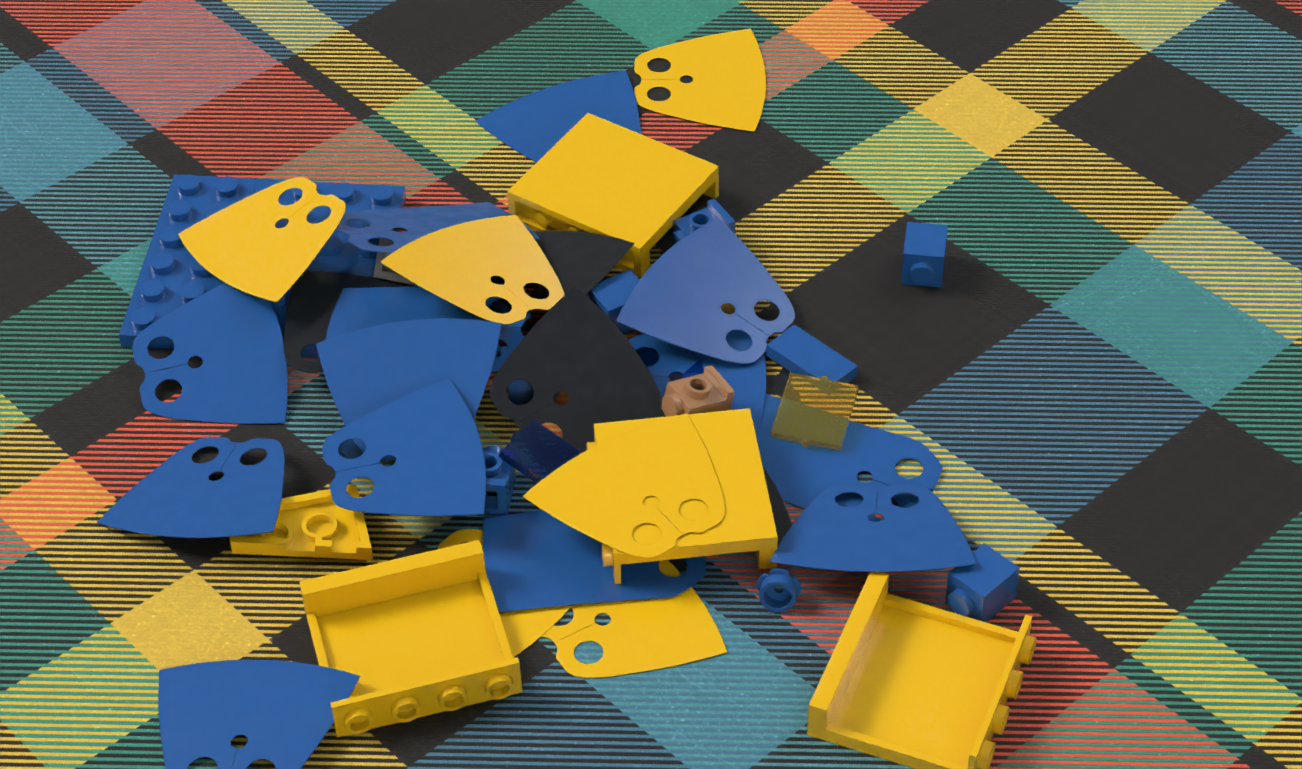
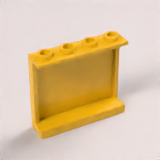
(612, 186)
(738, 466)
(415, 634)
(918, 682)

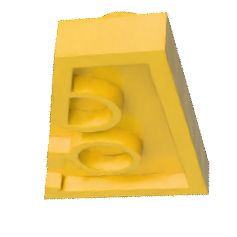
(311, 528)

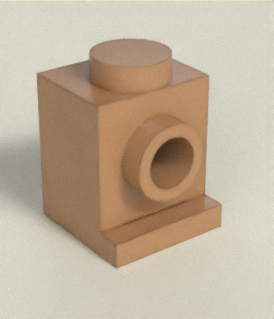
(698, 394)

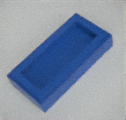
(809, 357)

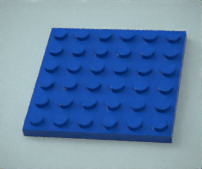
(175, 277)

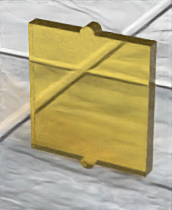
(815, 411)

